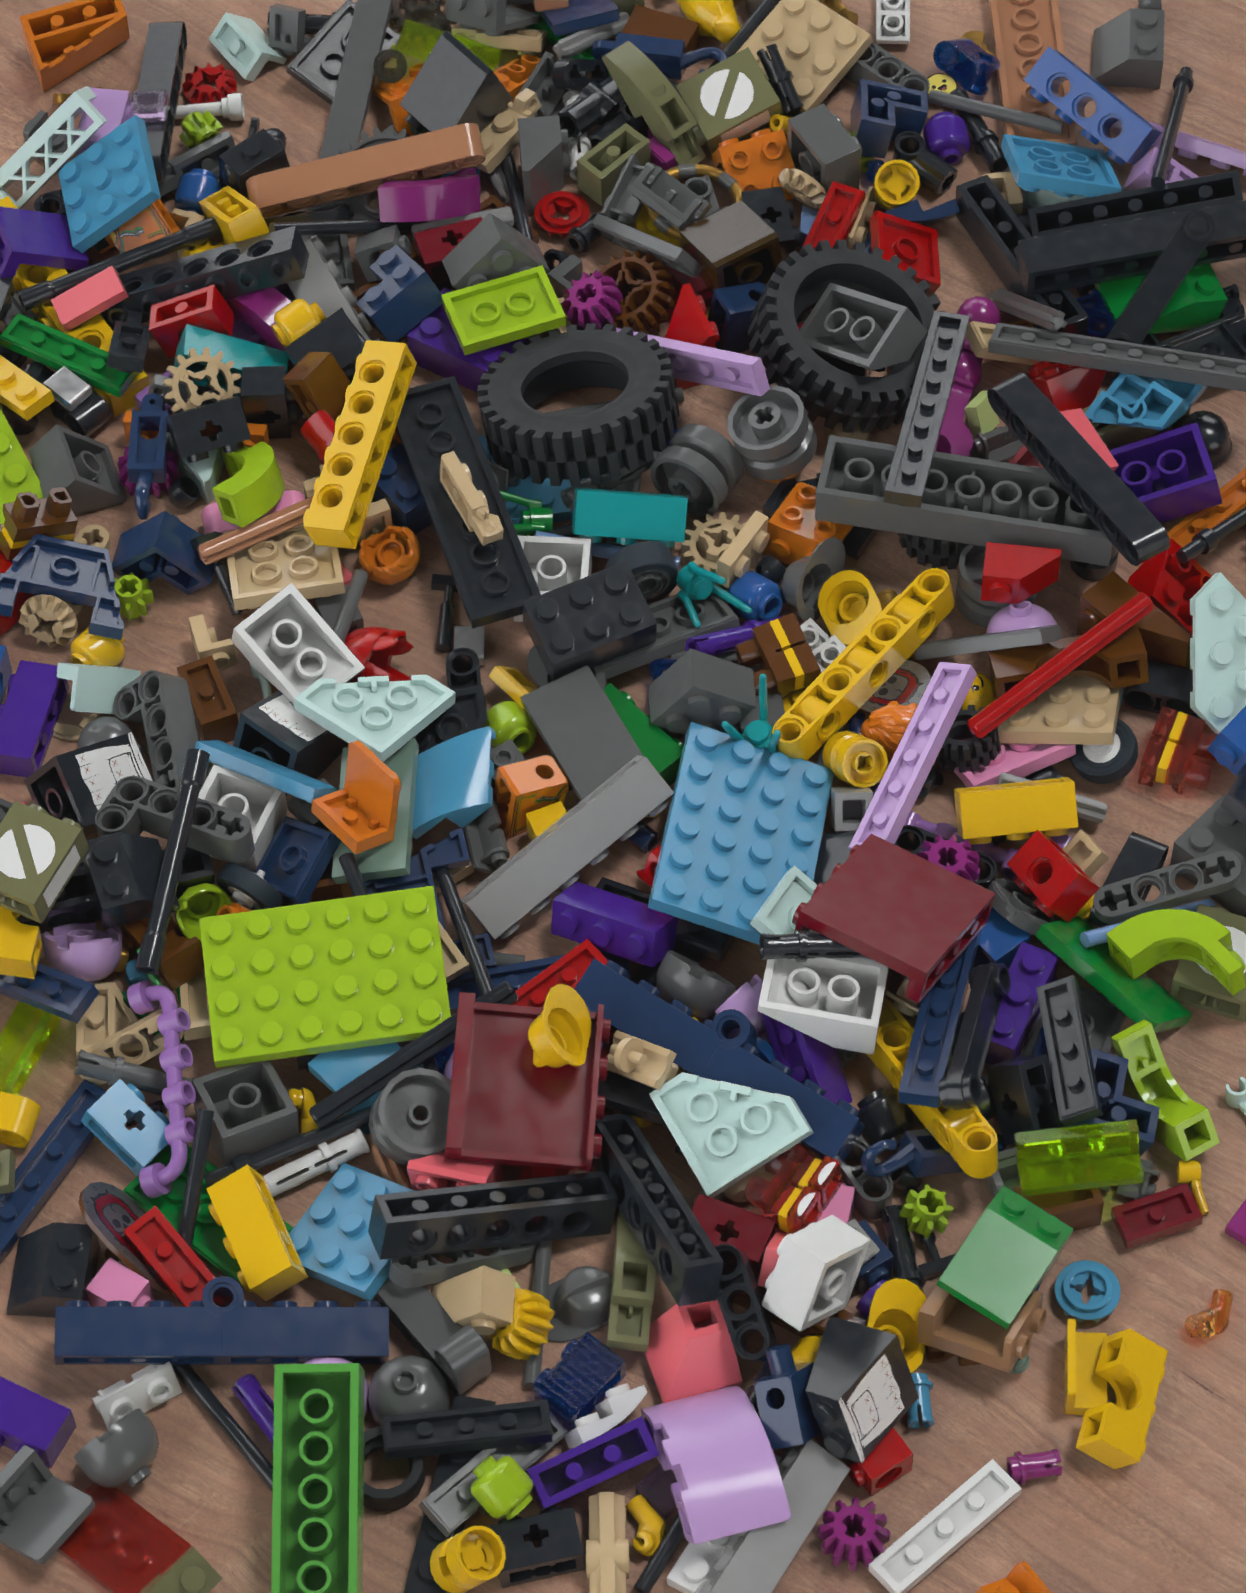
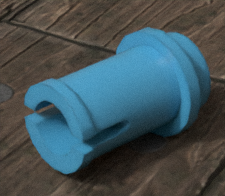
(922, 1404)

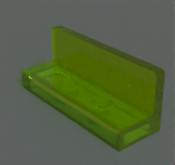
(419, 40)
(23, 1045)
(1078, 1157)

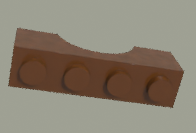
(1117, 664)

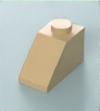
(478, 1299)

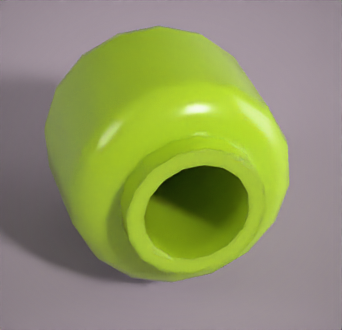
(512, 723)
(501, 1487)

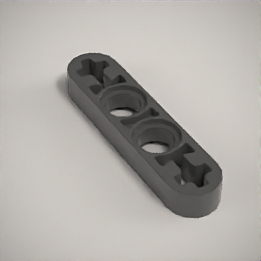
(1165, 880)
(426, 1269)

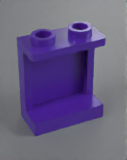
(36, 240)

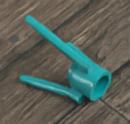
(698, 584)
(758, 731)

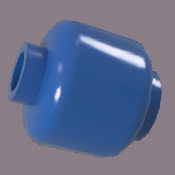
(194, 188)
(759, 594)

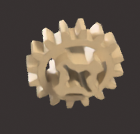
(209, 372)
(711, 541)

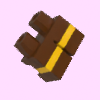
(36, 516)
(782, 655)

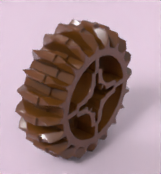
(642, 302)

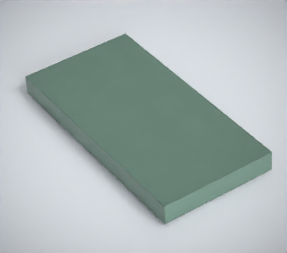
(393, 857)

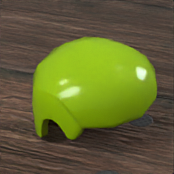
(196, 903)

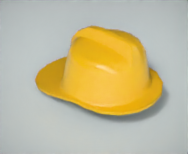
(848, 604)
(561, 1030)
(896, 1311)

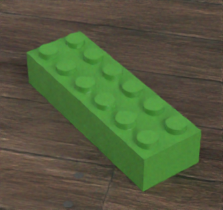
(318, 1478)

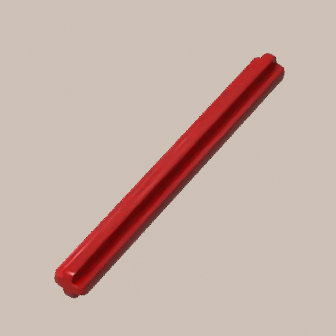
(1060, 665)

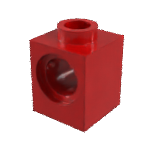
(883, 1466)

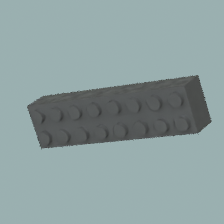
(963, 502)

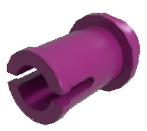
(1033, 1465)

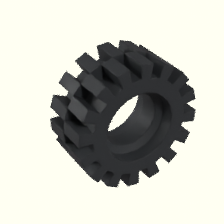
(968, 751)

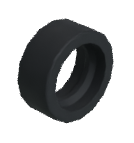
(397, 1496)

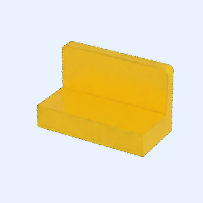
(1081, 1385)

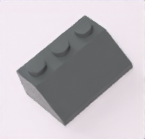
(862, 329)

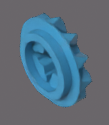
(1075, 1278)

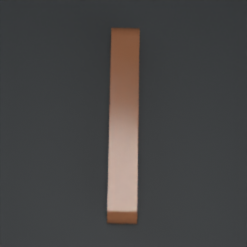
(366, 170)

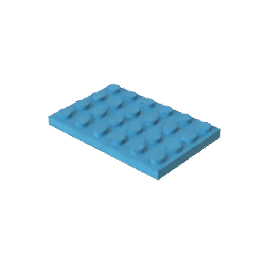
(736, 830)

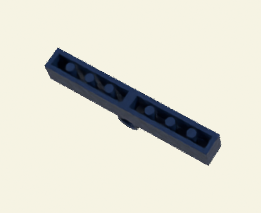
(711, 1055)
(219, 1334)

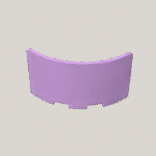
(720, 1464)

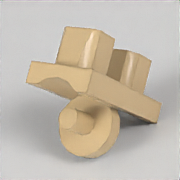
(641, 1061)

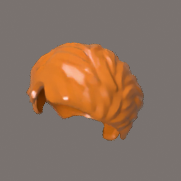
(390, 555)
(888, 725)

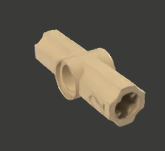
(607, 1544)

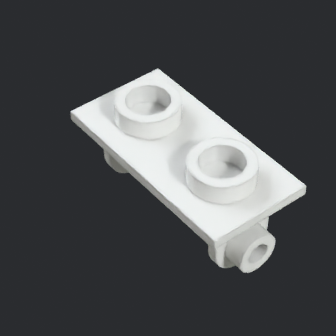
(147, 1390)

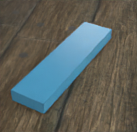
(264, 770)

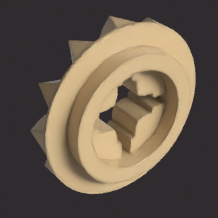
(802, 187)
(48, 608)

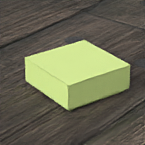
(981, 415)

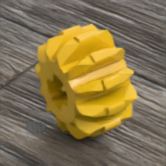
(529, 1326)

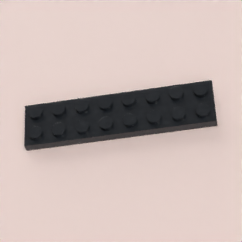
(490, 577)

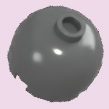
(692, 985)
(407, 1387)
(121, 1452)

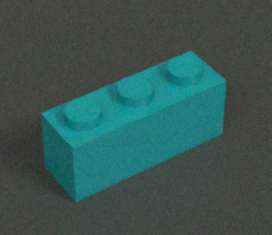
(240, 351)
(629, 516)

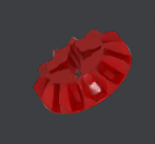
(198, 93)
(565, 203)

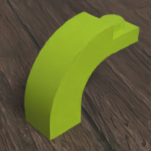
(253, 484)
(1173, 935)
(1182, 1123)

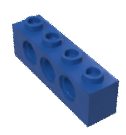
(1136, 132)

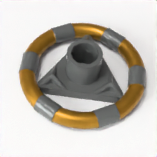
(702, 187)

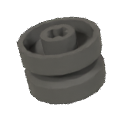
(772, 433)
(698, 466)
(970, 584)
(392, 1118)

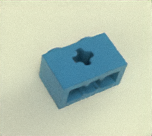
(107, 1121)

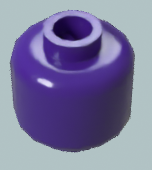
(947, 137)

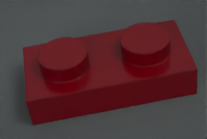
(1156, 1216)

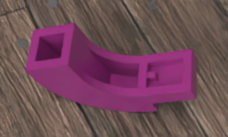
(431, 198)
(258, 311)

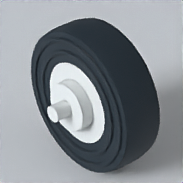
(1107, 762)
(248, 887)

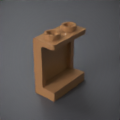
(967, 1333)

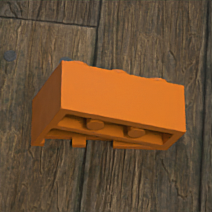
(72, 36)

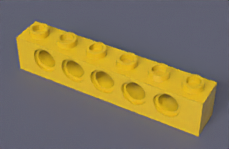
(359, 444)

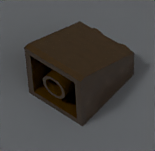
(732, 247)

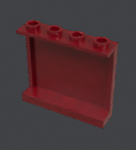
(898, 911)
(508, 1106)

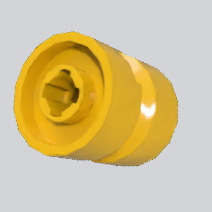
(895, 184)
(855, 759)
(467, 1559)

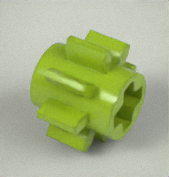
(199, 128)
(133, 595)
(926, 1211)

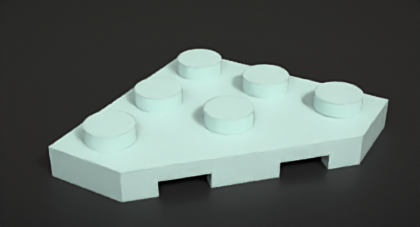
(1218, 652)
(375, 709)
(728, 1127)

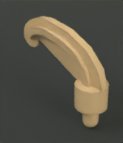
(72, 732)

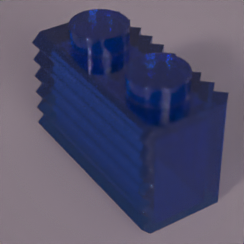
(579, 1379)

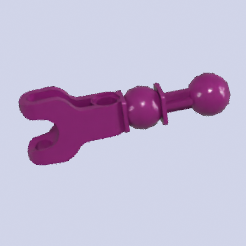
(954, 435)

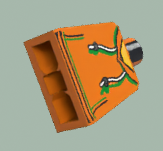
(141, 229)
(525, 788)

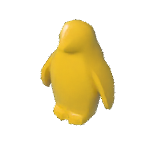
(714, 17)

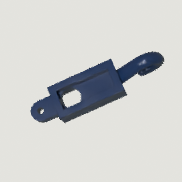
(665, 53)
(148, 457)
(917, 1151)

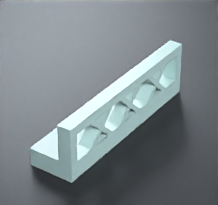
(43, 139)

